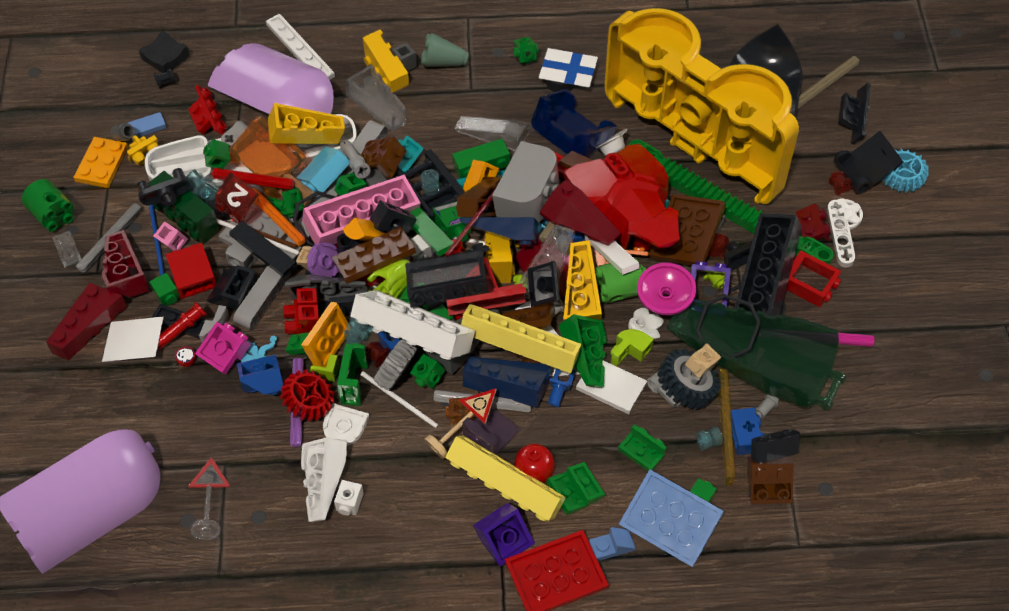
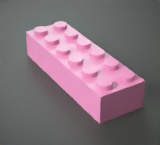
(328, 218)

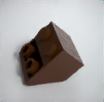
(770, 481)

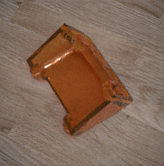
(266, 158)

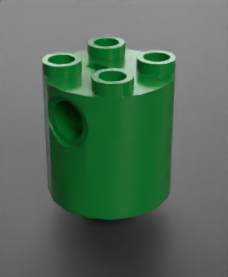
(48, 204)

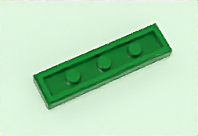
(430, 232)

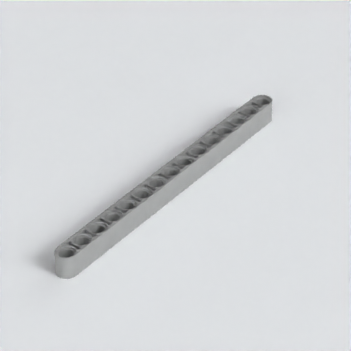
(270, 282)

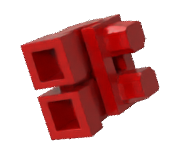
(303, 311)

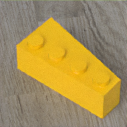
(303, 126)

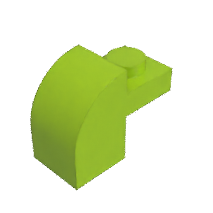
(633, 343)

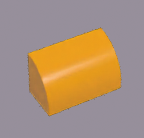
(479, 171)
(361, 230)

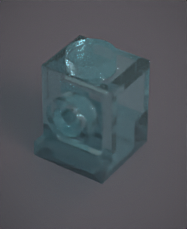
(357, 332)

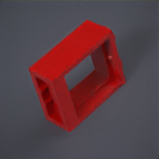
(804, 290)

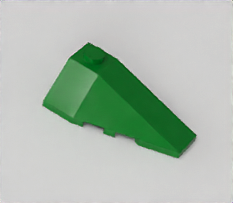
(592, 337)

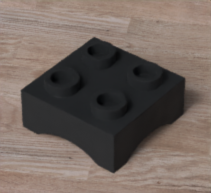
(164, 52)

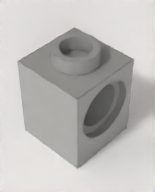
(239, 255)

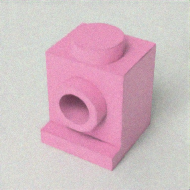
(170, 237)

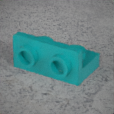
(412, 149)

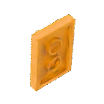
(101, 162)
(326, 335)

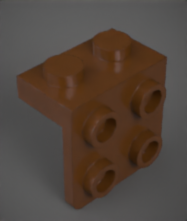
(384, 154)

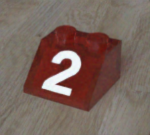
(237, 199)

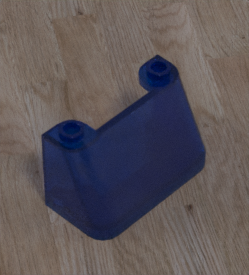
(567, 128)

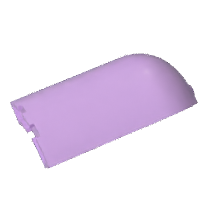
(269, 77)
(82, 496)

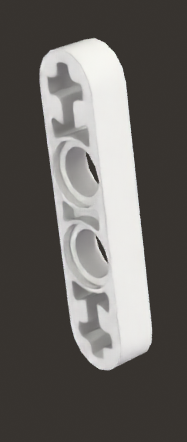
(840, 233)

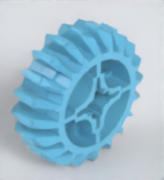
(909, 175)

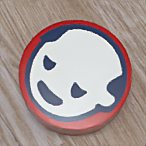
(185, 356)

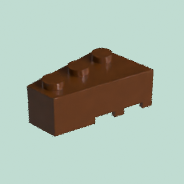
(474, 198)

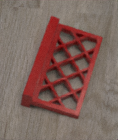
(493, 299)

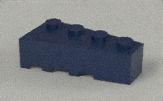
(513, 379)

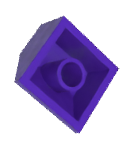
(503, 533)

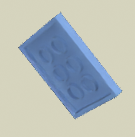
(671, 518)

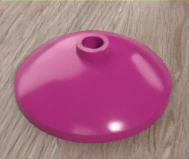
(670, 280)

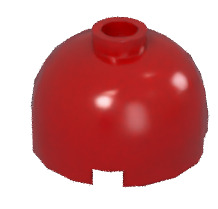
(535, 461)

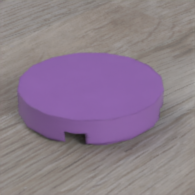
(320, 259)

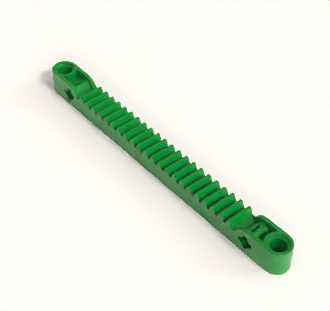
(735, 210)

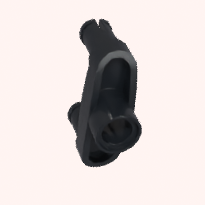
(155, 193)

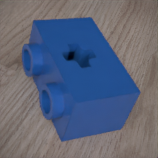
(744, 426)

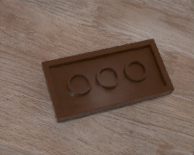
(373, 255)

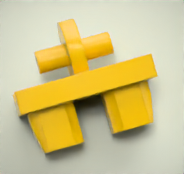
(140, 148)

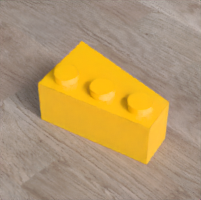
(388, 66)
(500, 258)

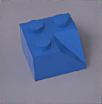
(261, 375)

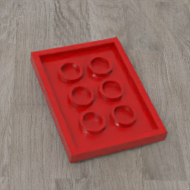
(556, 573)

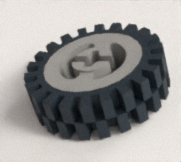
(684, 385)

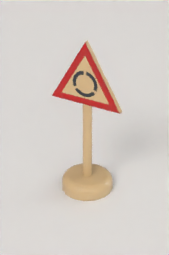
(477, 405)

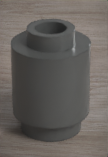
(122, 132)

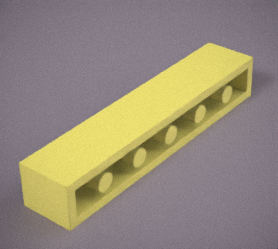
(521, 338)
(505, 477)

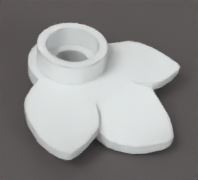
(646, 322)

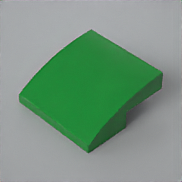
(577, 486)

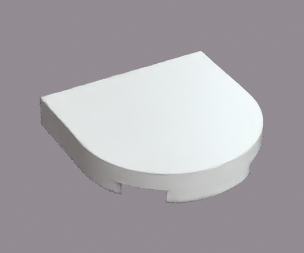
(344, 423)

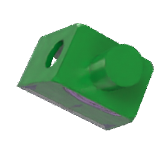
(447, 220)

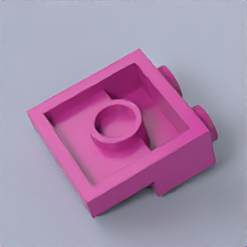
(223, 347)

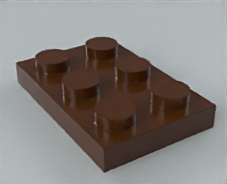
(534, 316)

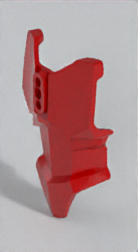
(630, 194)

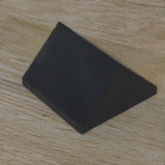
(544, 285)

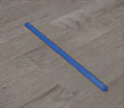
(157, 243)

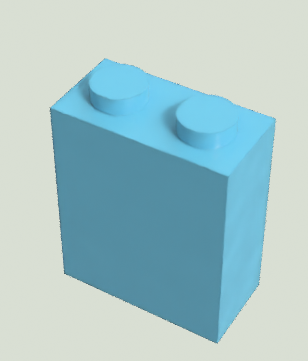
(323, 169)

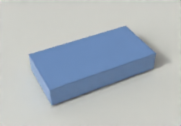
(148, 124)

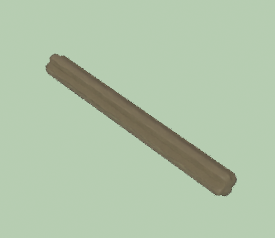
(827, 80)

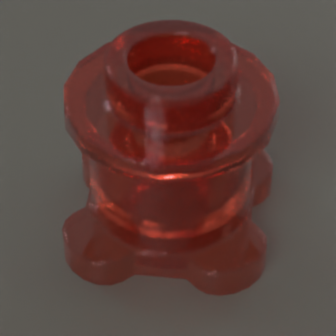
(840, 182)
(718, 245)
(377, 353)

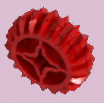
(316, 404)

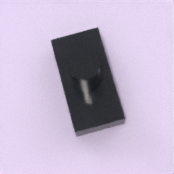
(737, 254)

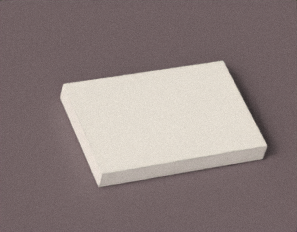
(619, 390)

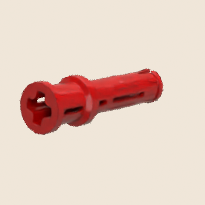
(187, 320)

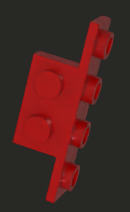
(205, 113)

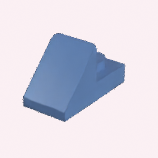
(613, 544)

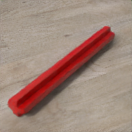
(253, 178)

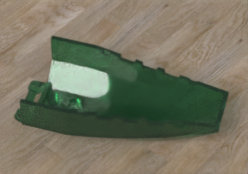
(787, 357)

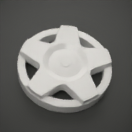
(851, 210)

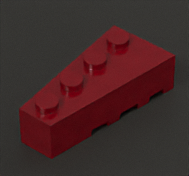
(84, 320)

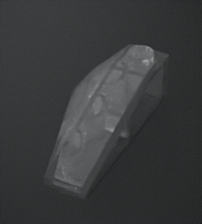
(492, 129)

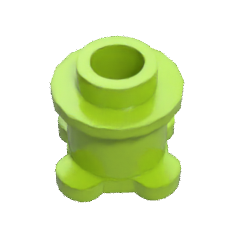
(716, 279)

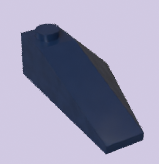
(515, 229)

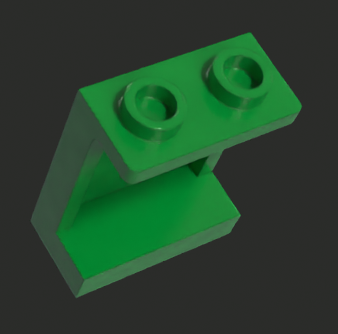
(348, 387)

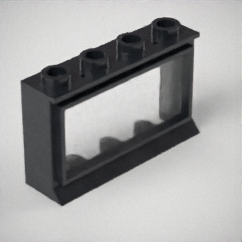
(445, 278)

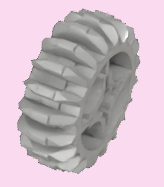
(395, 364)

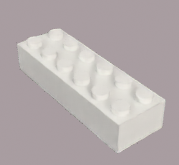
(412, 324)

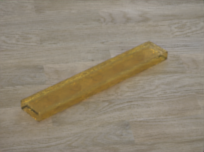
(726, 429)

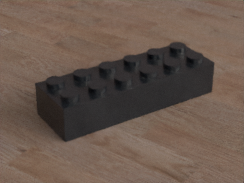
(770, 263)

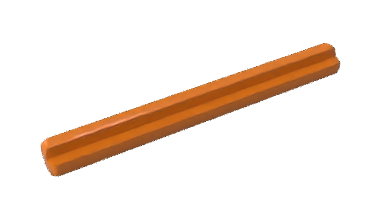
(280, 220)

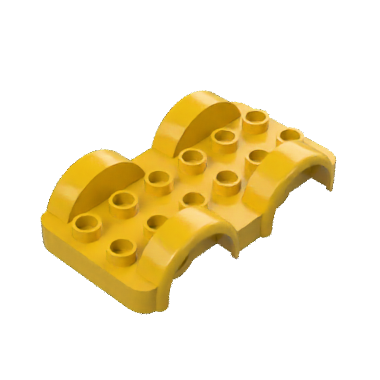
(724, 113)

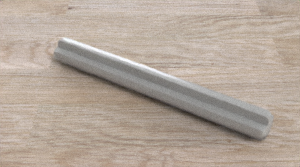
(98, 248)
(498, 402)

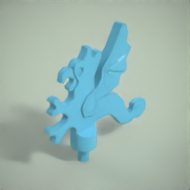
(253, 349)

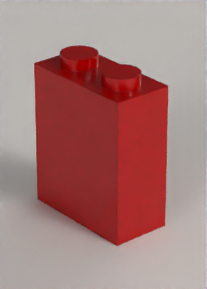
(191, 270)

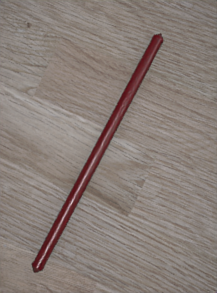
(469, 225)

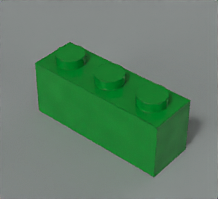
(492, 153)

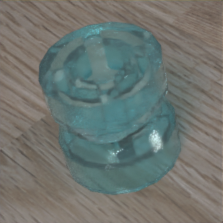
(430, 182)
(709, 438)

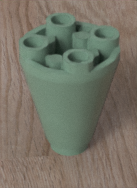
(442, 53)

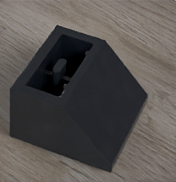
(233, 287)

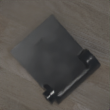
(868, 163)

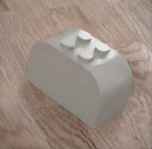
(526, 182)

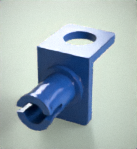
(559, 387)

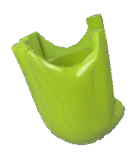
(395, 278)

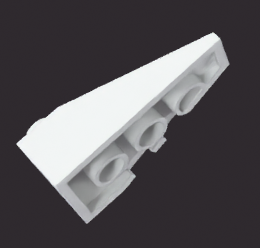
(323, 466)

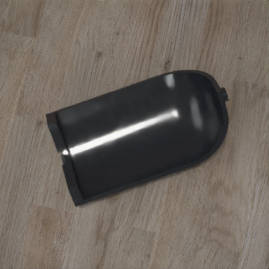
(776, 53)

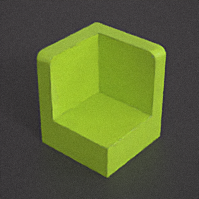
(331, 369)

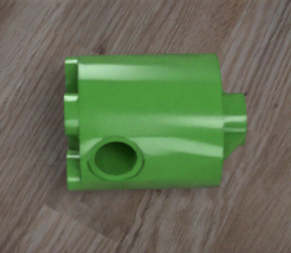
(616, 286)

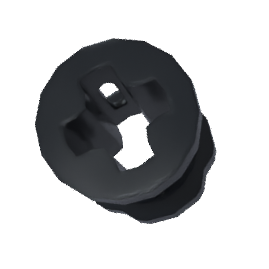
(164, 78)

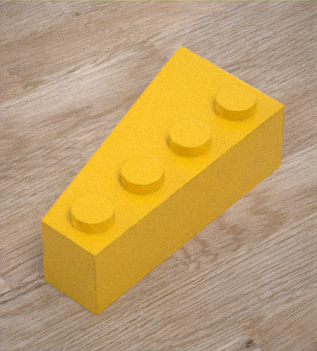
(581, 288)

